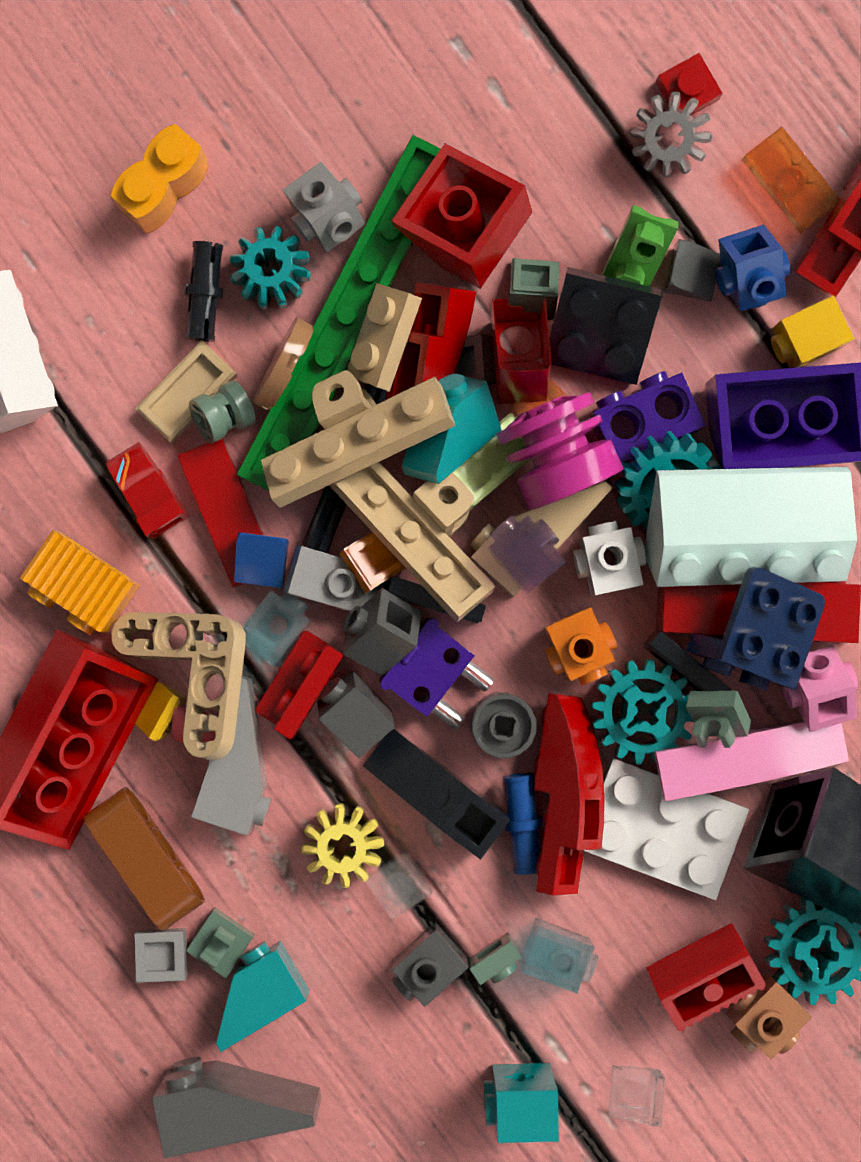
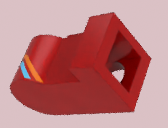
(147, 491)

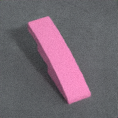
(759, 757)

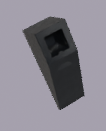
(437, 793)

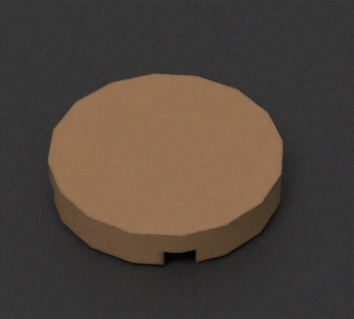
(283, 363)

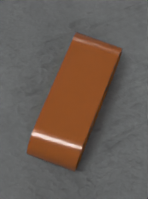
(144, 858)

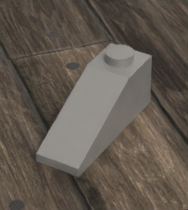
(237, 783)

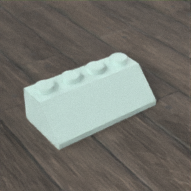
(723, 521)

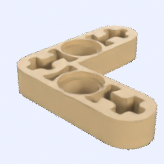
(206, 660)

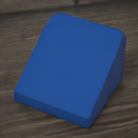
(260, 560)

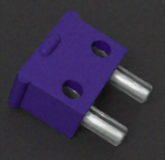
(427, 668)

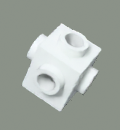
(628, 554)

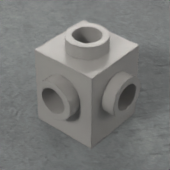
(332, 214)

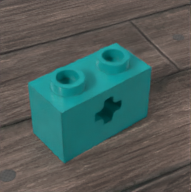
(522, 1103)

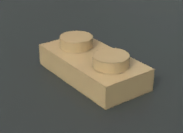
(383, 336)

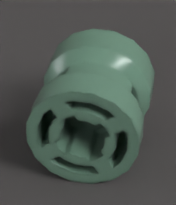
(222, 411)

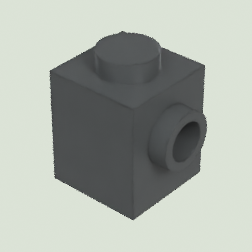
(381, 631)
(354, 713)
(428, 965)

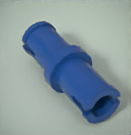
(523, 822)

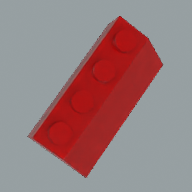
(66, 738)

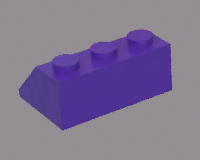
(786, 416)

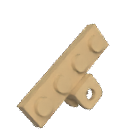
(354, 435)
(420, 532)

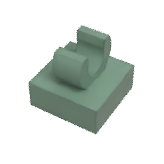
(718, 715)
(220, 942)

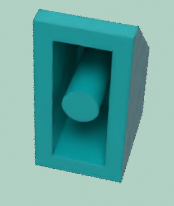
(475, 426)
(260, 992)

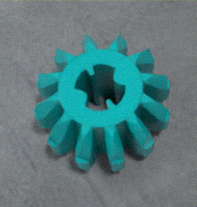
(264, 249)

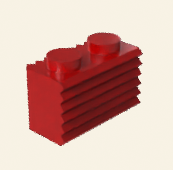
(705, 977)

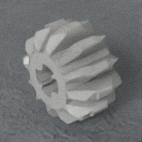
(666, 118)

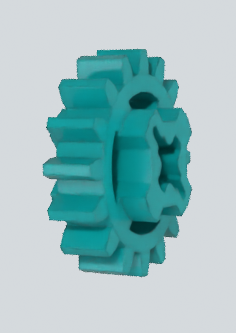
(671, 454)
(664, 696)
(816, 970)

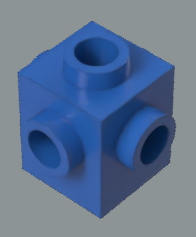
(752, 268)

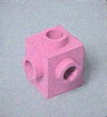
(824, 690)

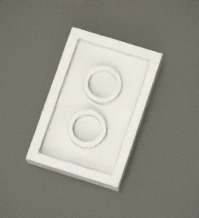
(671, 840)

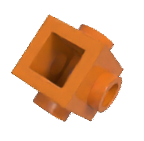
(562, 638)

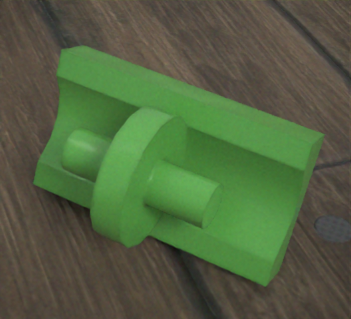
(640, 247)

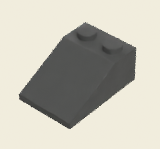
(227, 1104)

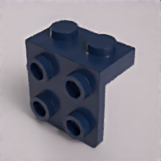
(765, 632)

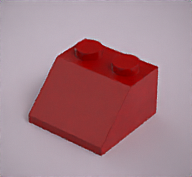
(464, 214)

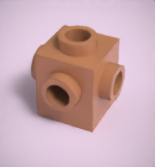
(768, 1019)

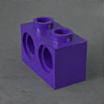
(641, 411)

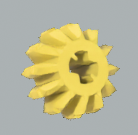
(351, 860)

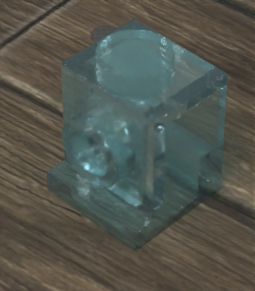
(259, 633)

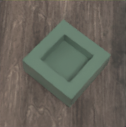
(495, 960)

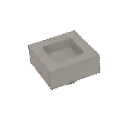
(161, 955)

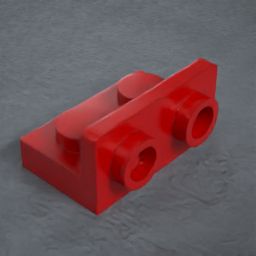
(299, 683)

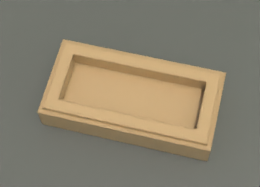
(195, 375)

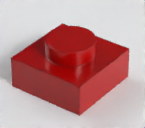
(691, 80)

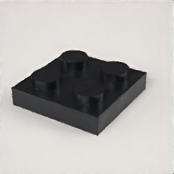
(603, 325)

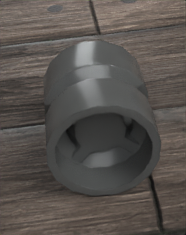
(503, 724)

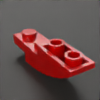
(837, 244)
(573, 775)

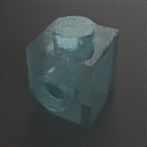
(558, 956)

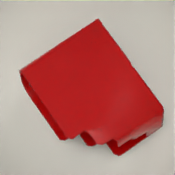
(521, 385)

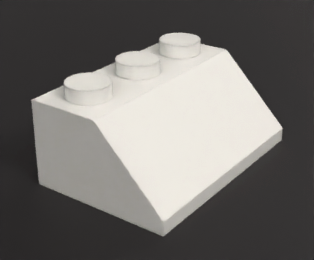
(24, 384)

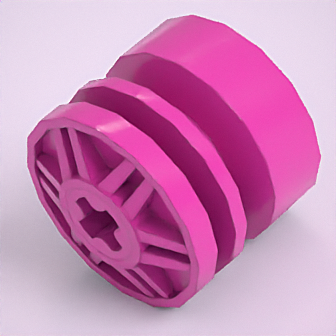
(559, 450)

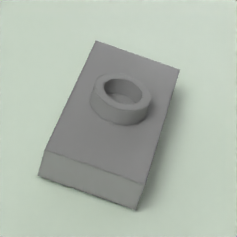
(325, 580)

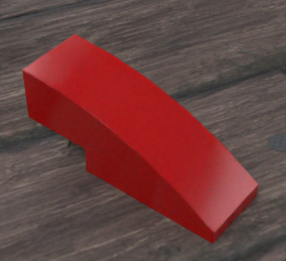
(435, 336)

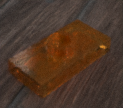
(791, 179)

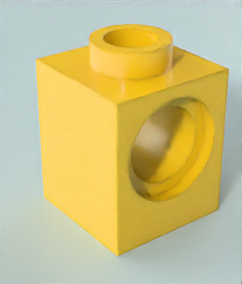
(811, 334)

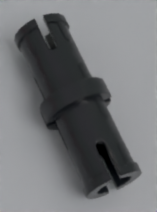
(203, 291)

